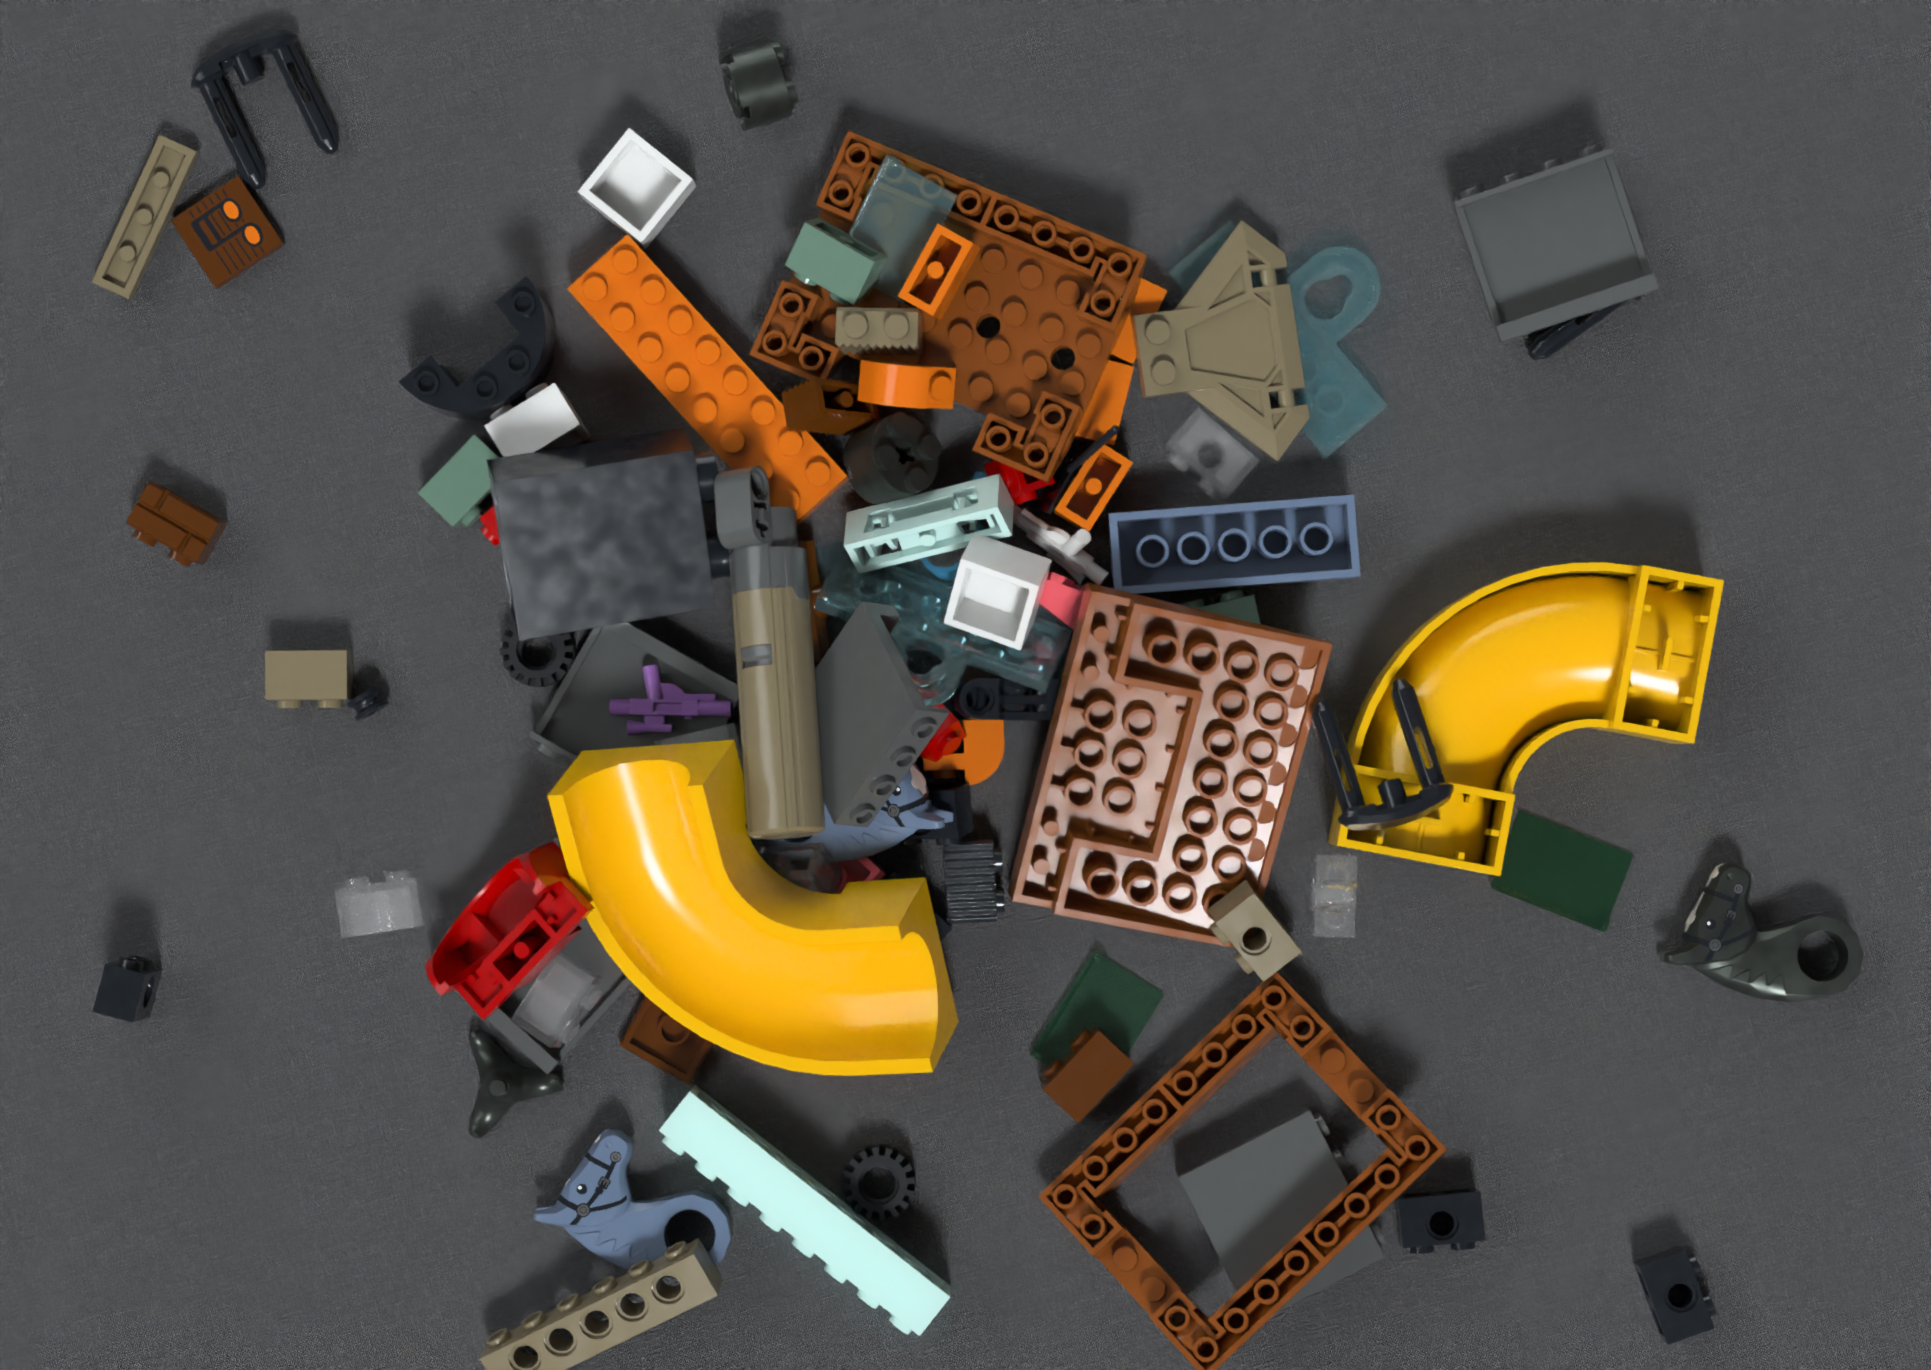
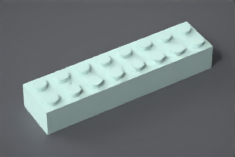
(806, 1210)

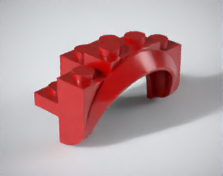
(509, 930)

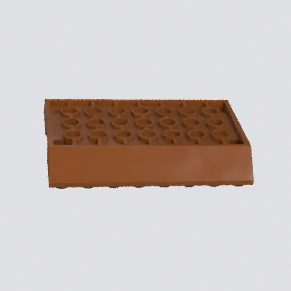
(1033, 274)

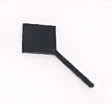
(1050, 495)

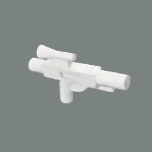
(1061, 546)

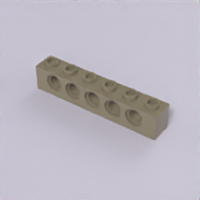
(685, 1262)

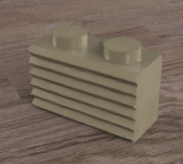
(879, 330)

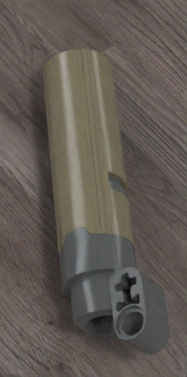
(772, 658)

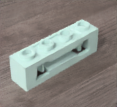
(927, 523)

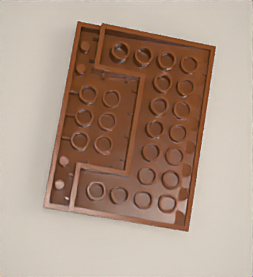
(1165, 764)

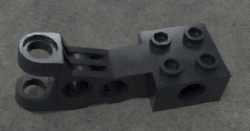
(1003, 700)

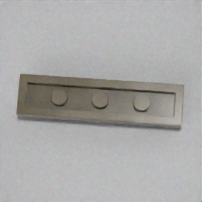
(145, 217)

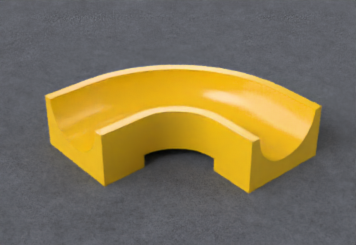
(1514, 670)
(730, 942)

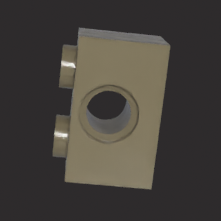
(1269, 948)

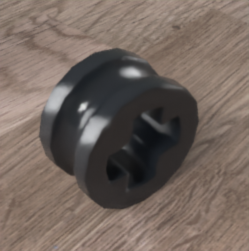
(368, 703)

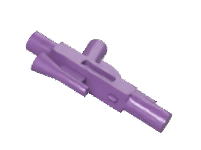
(666, 701)

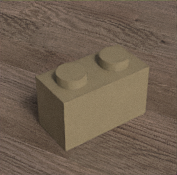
(309, 676)

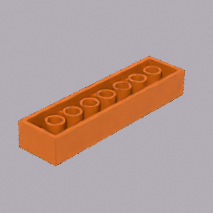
(704, 377)

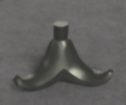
(504, 1083)

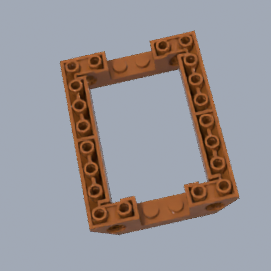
(1080, 1189)

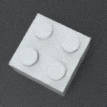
(637, 188)
(537, 423)
(997, 591)

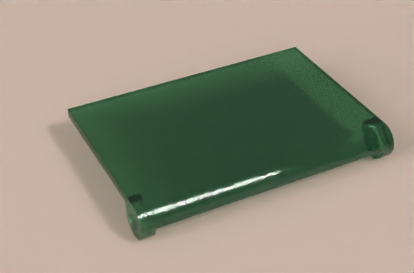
(1562, 871)
(1102, 998)

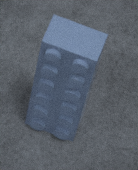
(1234, 545)

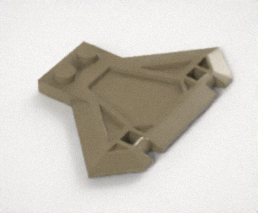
(1231, 344)

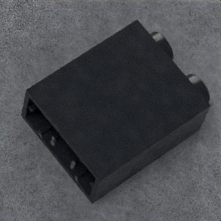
(606, 532)

